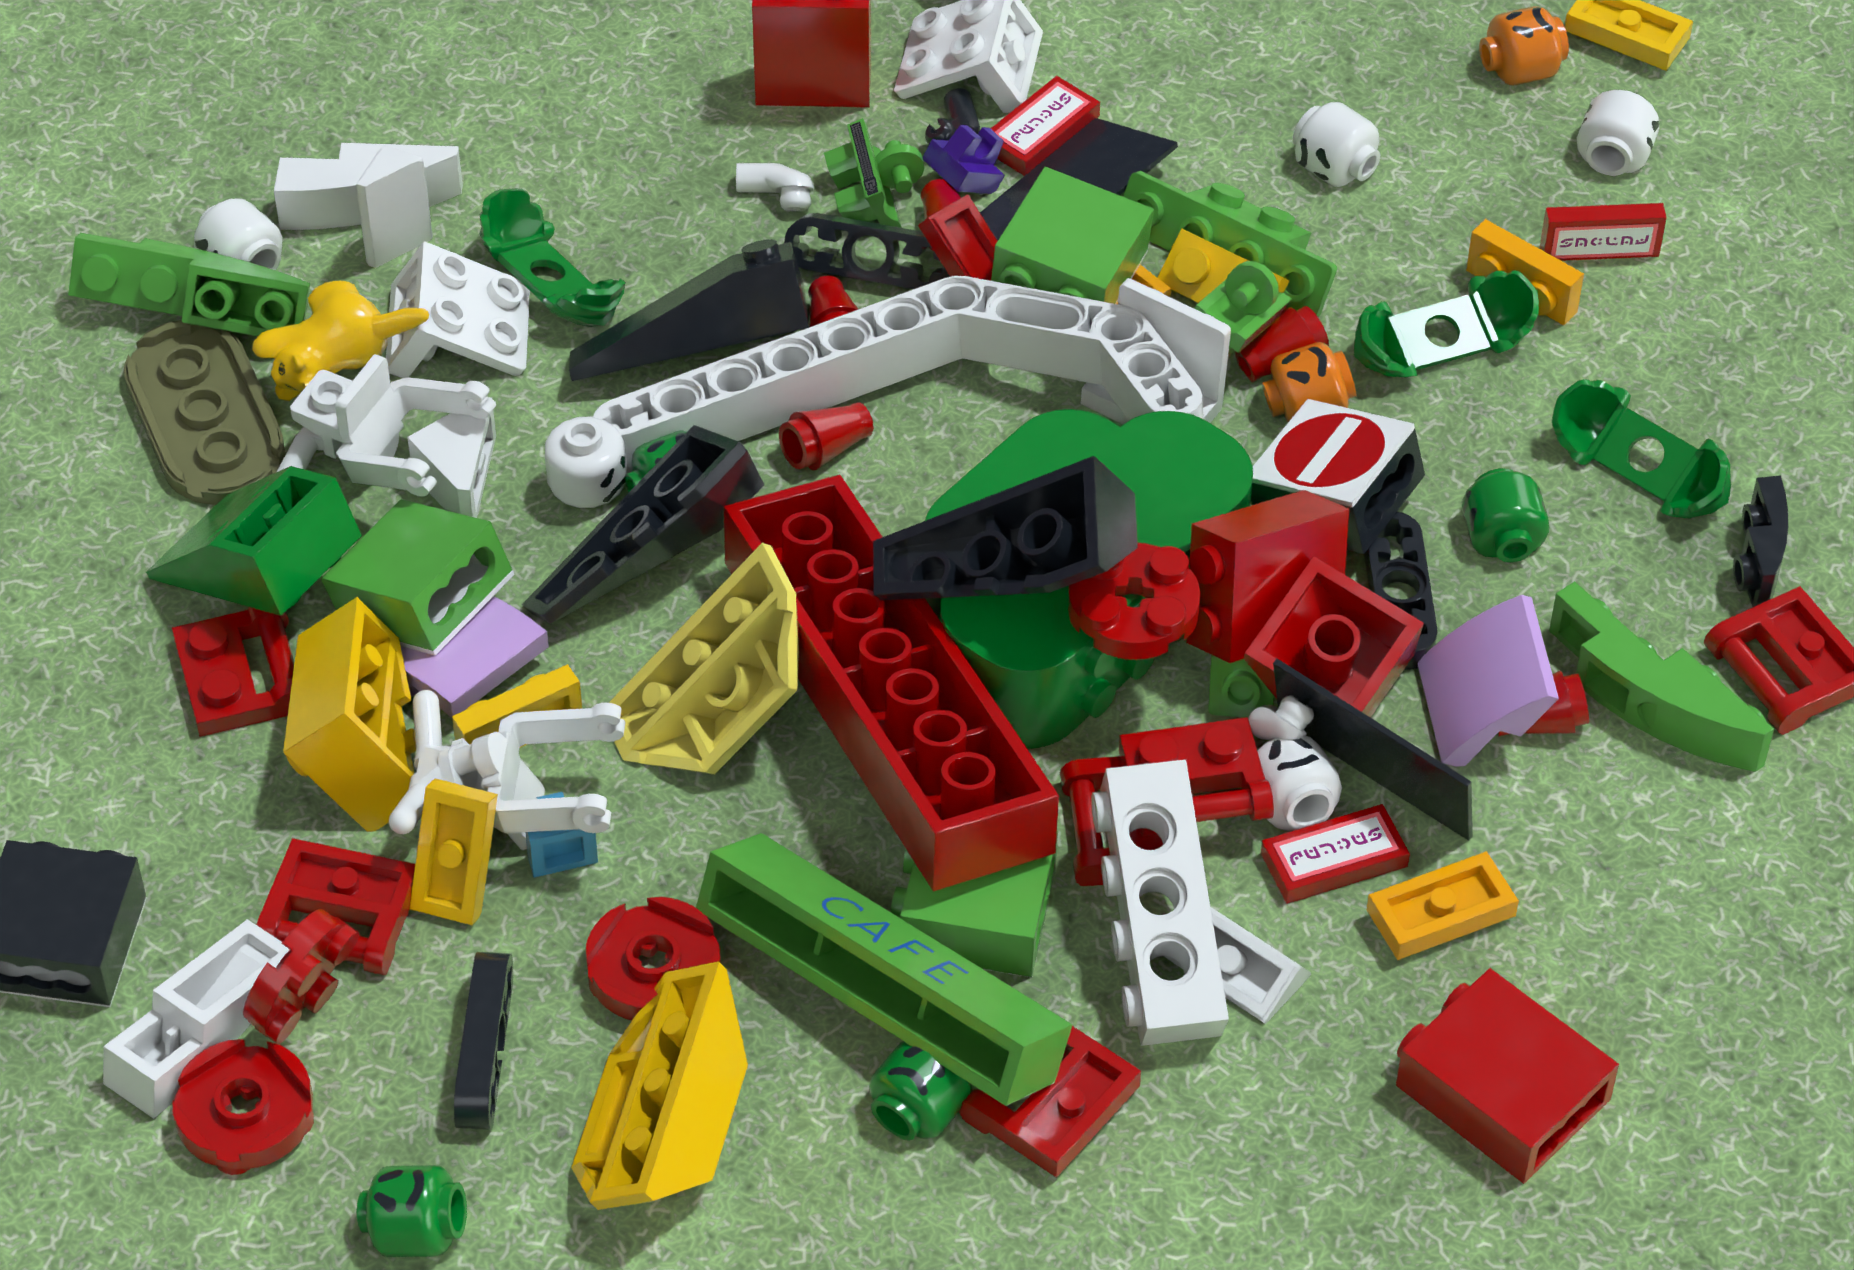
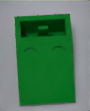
(264, 542)

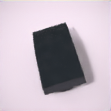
(1765, 540)

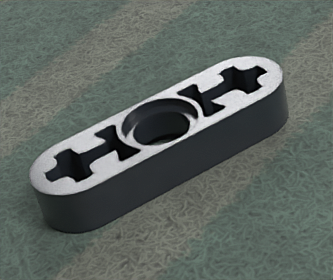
(830, 230)
(1408, 569)
(482, 1037)

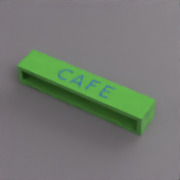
(884, 968)

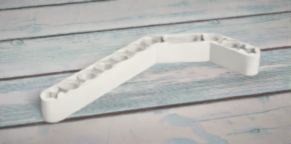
(906, 338)

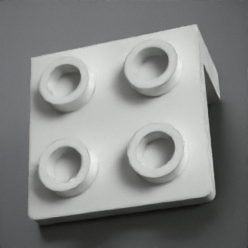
(970, 39)
(469, 311)
(1192, 336)

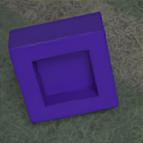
(967, 160)

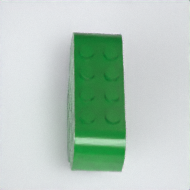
(1024, 643)

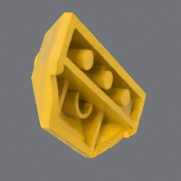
(665, 1093)

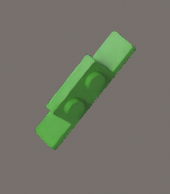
(1229, 221)

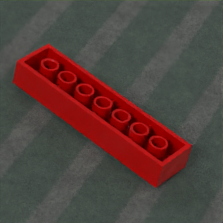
(899, 692)

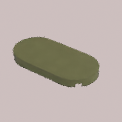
(203, 410)

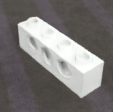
(1160, 800)

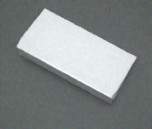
(393, 205)
(1252, 970)

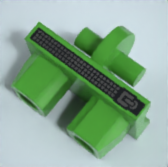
(879, 172)
(1246, 303)

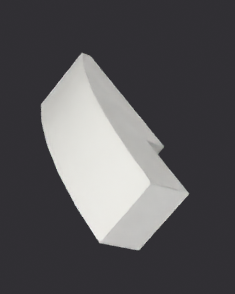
(324, 191)
(187, 1016)

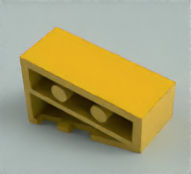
(349, 716)

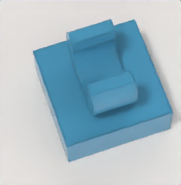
(559, 849)

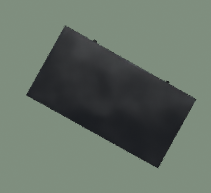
(1097, 154)
(1380, 753)

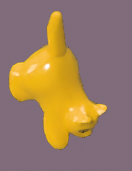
(337, 336)

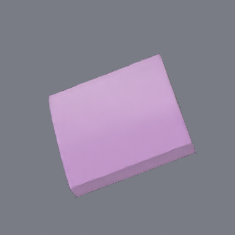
(477, 657)
(1487, 680)

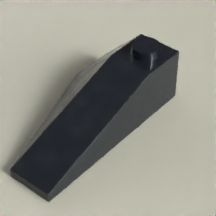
(726, 305)
(659, 518)
(1014, 540)

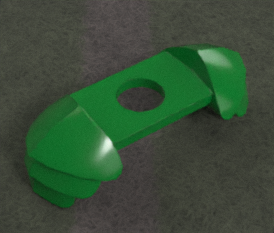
(519, 239)
(1489, 318)
(1597, 425)

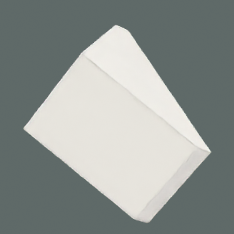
(458, 458)

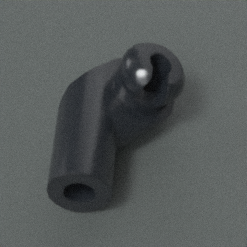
(959, 111)

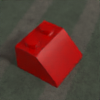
(1337, 637)

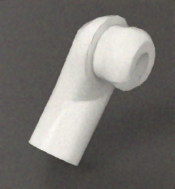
(776, 178)
(1282, 722)

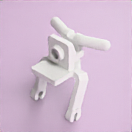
(363, 422)
(495, 766)

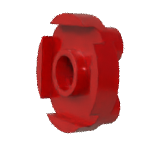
(1163, 615)
(624, 935)
(301, 976)
(251, 1138)

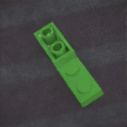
(187, 283)
(1666, 697)

